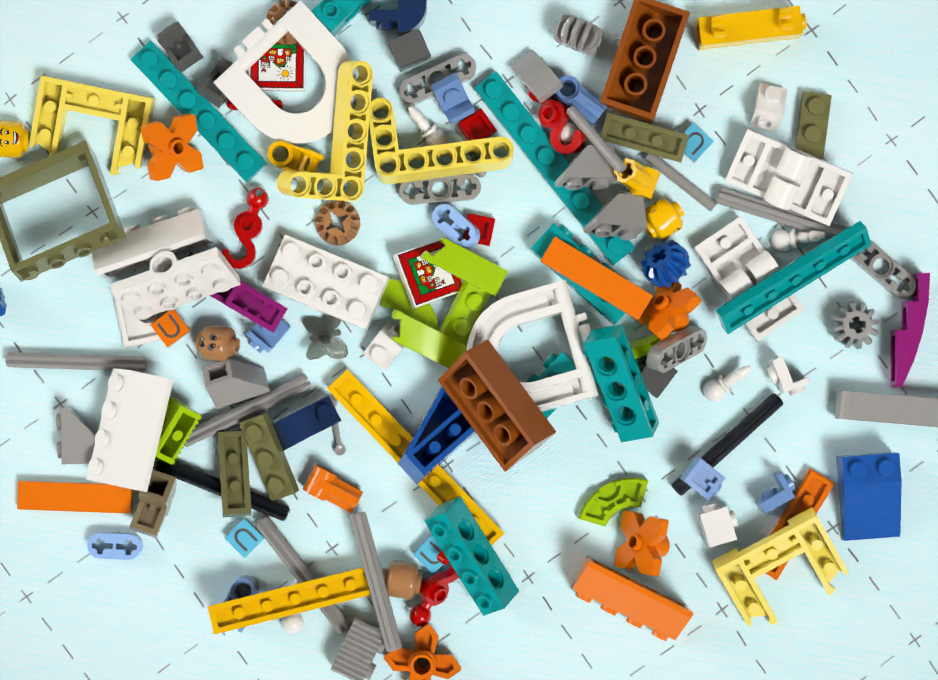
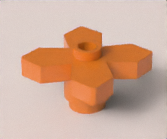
(171, 147)
(669, 310)
(644, 543)
(425, 645)

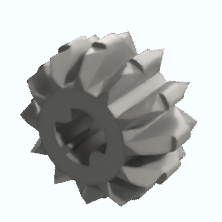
(578, 34)
(859, 316)

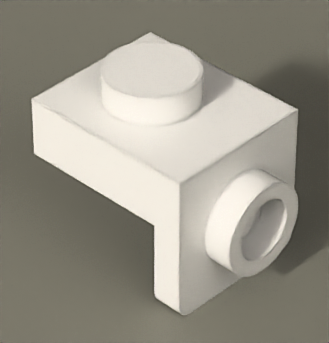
(769, 107)
(382, 348)
(779, 374)

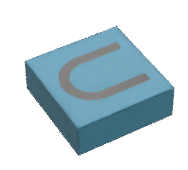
(697, 142)
(244, 538)
(427, 554)

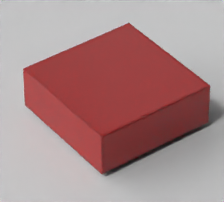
(477, 126)
(485, 226)

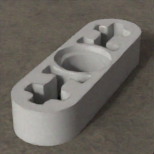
(415, 80)
(447, 180)
(891, 286)
(666, 355)

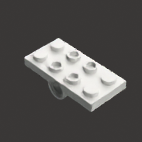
(788, 177)
(740, 263)
(175, 282)
(326, 282)

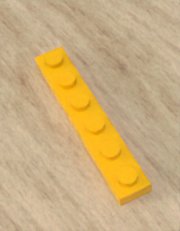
(288, 601)

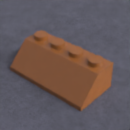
(644, 59)
(496, 405)

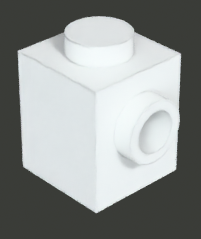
(717, 524)

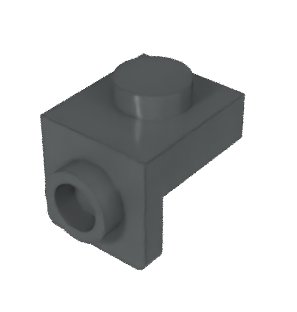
(179, 46)
(208, 89)

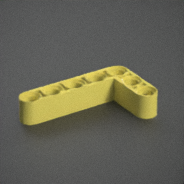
(341, 143)
(430, 154)

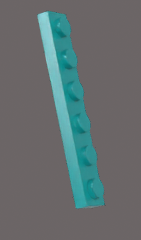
(209, 120)
(793, 277)

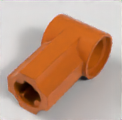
(326, 486)

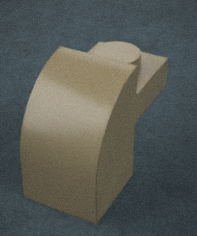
(154, 504)

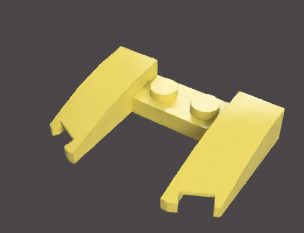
(60, 95)
(740, 568)

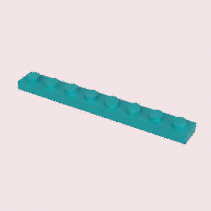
(546, 159)

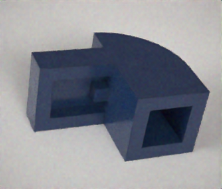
(408, 17)
(306, 422)

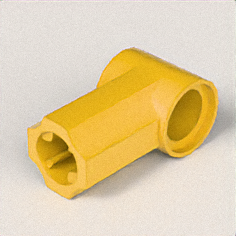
(638, 178)

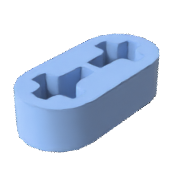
(460, 221)
(115, 539)

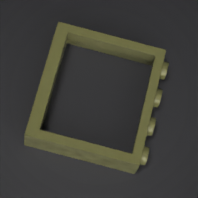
(40, 174)

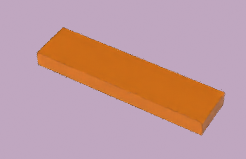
(596, 278)
(810, 493)
(74, 497)

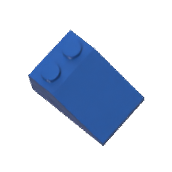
(870, 495)

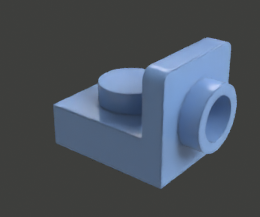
(452, 98)
(263, 339)
(703, 478)
(774, 498)

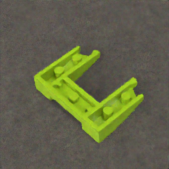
(480, 281)

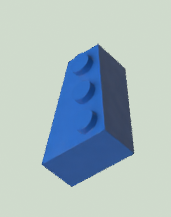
(436, 438)

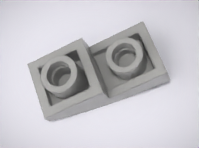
(536, 76)

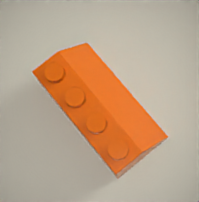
(632, 599)

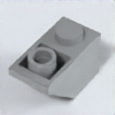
(587, 170)
(620, 217)
(234, 381)
(76, 437)

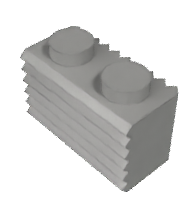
(359, 650)

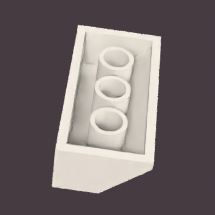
(140, 245)
(129, 429)

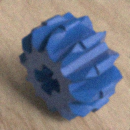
(665, 263)

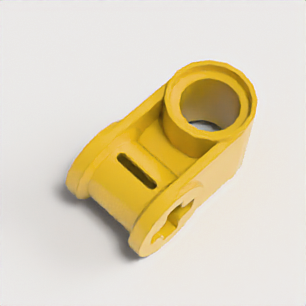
(297, 157)

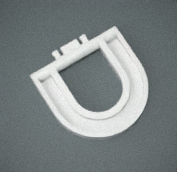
(258, 107)
(531, 307)

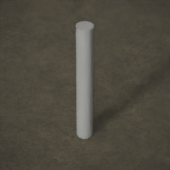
(595, 138)
(681, 181)

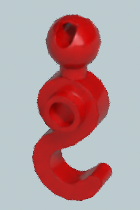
(553, 115)
(248, 227)
(433, 592)

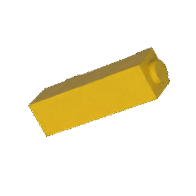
(750, 27)

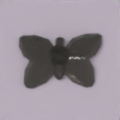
(324, 337)

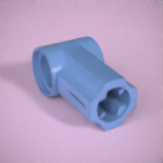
(582, 99)

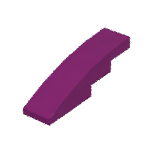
(252, 305)
(905, 342)

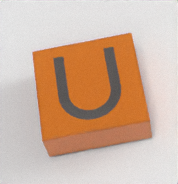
(170, 327)

